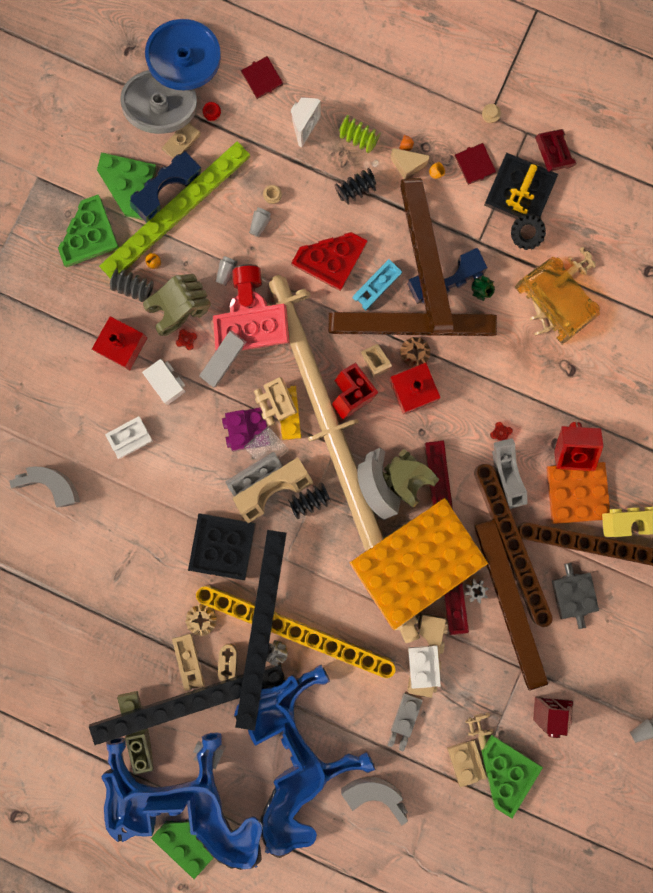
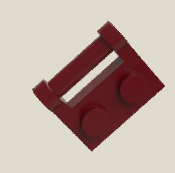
(555, 150)

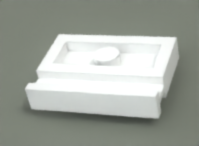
(129, 437)
(424, 666)

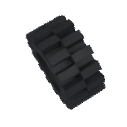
(528, 243)

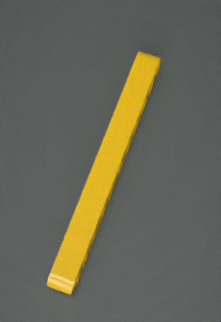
(288, 623)

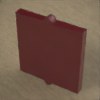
(262, 77)
(475, 163)

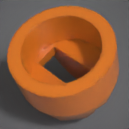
(407, 143)

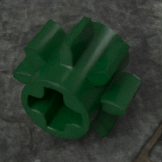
(483, 288)

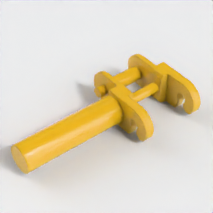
(523, 191)

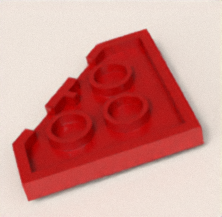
(331, 258)

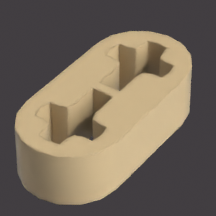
(232, 662)

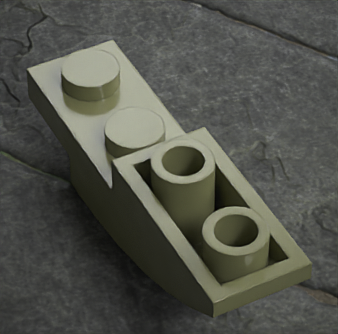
(139, 742)

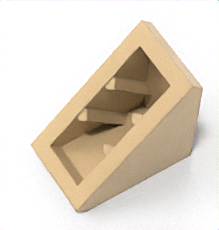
(408, 162)
(376, 360)

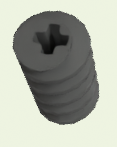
(130, 286)

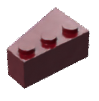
(553, 715)

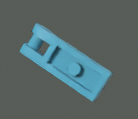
(377, 284)

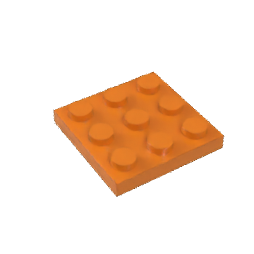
(578, 494)

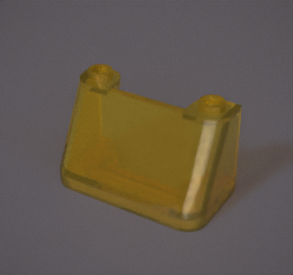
(559, 298)

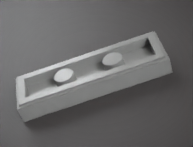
(222, 358)
(253, 474)

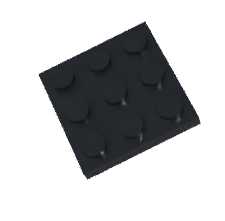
(511, 176)
(221, 546)

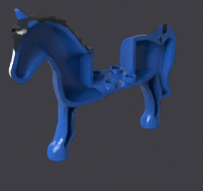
(308, 775)
(137, 805)

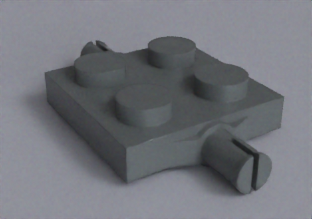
(575, 595)

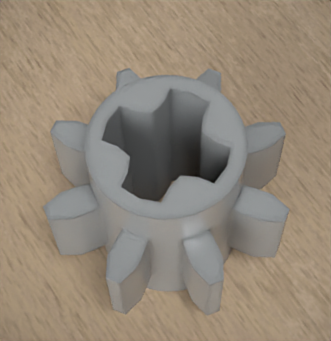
(476, 596)
(276, 653)

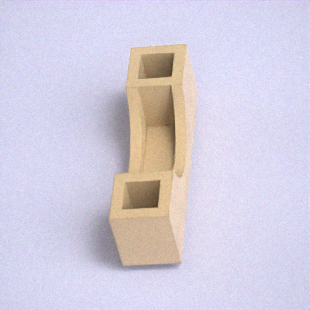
(253, 499)
(432, 629)

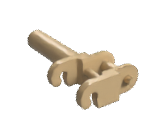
(578, 266)
(540, 315)
(481, 733)

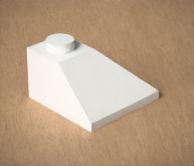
(305, 117)

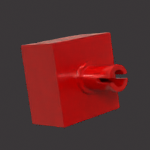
(119, 343)
(414, 388)
(578, 448)

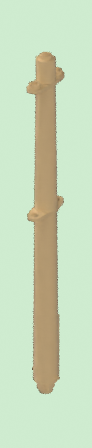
(331, 428)

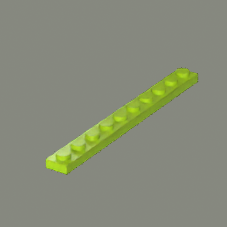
(176, 210)

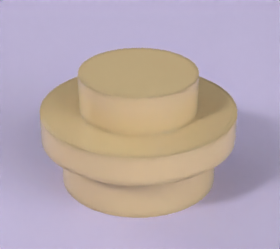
(491, 113)
(272, 194)

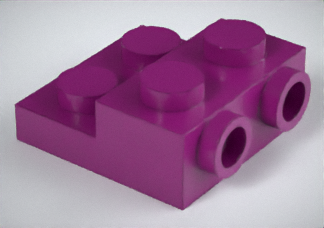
(242, 427)

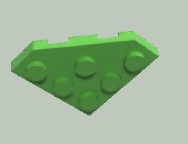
(123, 178)
(87, 233)
(508, 775)
(182, 847)

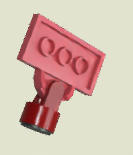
(250, 314)

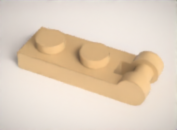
(188, 661)

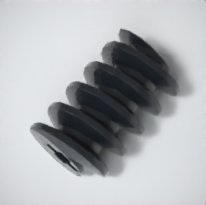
(356, 186)
(309, 501)

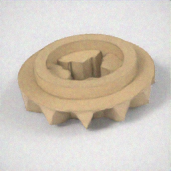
(207, 613)

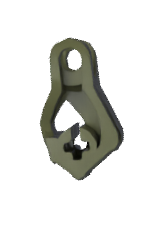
(178, 300)
(406, 476)

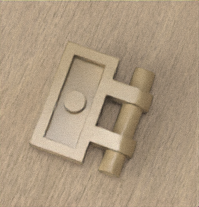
(280, 400)

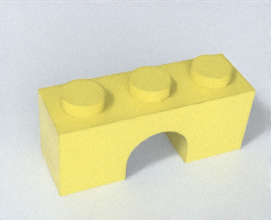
(620, 523)

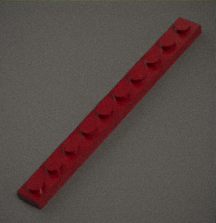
(453, 599)

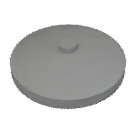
(156, 107)

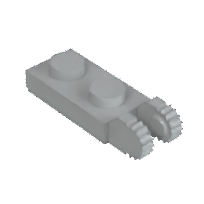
(405, 719)

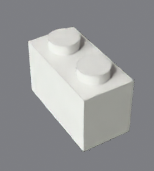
(164, 381)

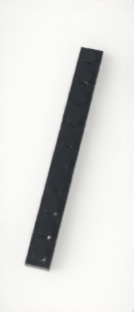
(261, 630)
(178, 706)

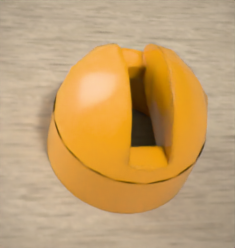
(437, 170)
(155, 263)

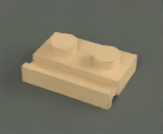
(466, 763)

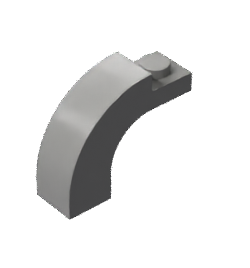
(507, 473)
(59, 484)
(374, 488)
(376, 789)

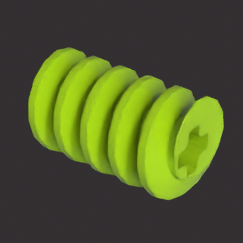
(358, 135)

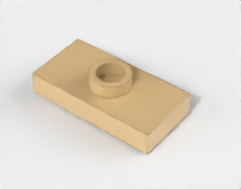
(181, 140)

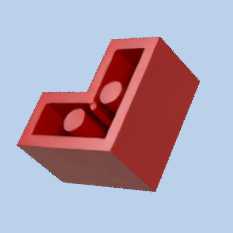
(356, 391)

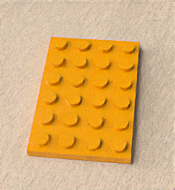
(418, 563)

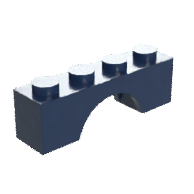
(181, 171)
(469, 266)

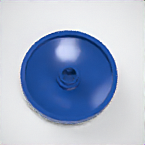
(183, 54)

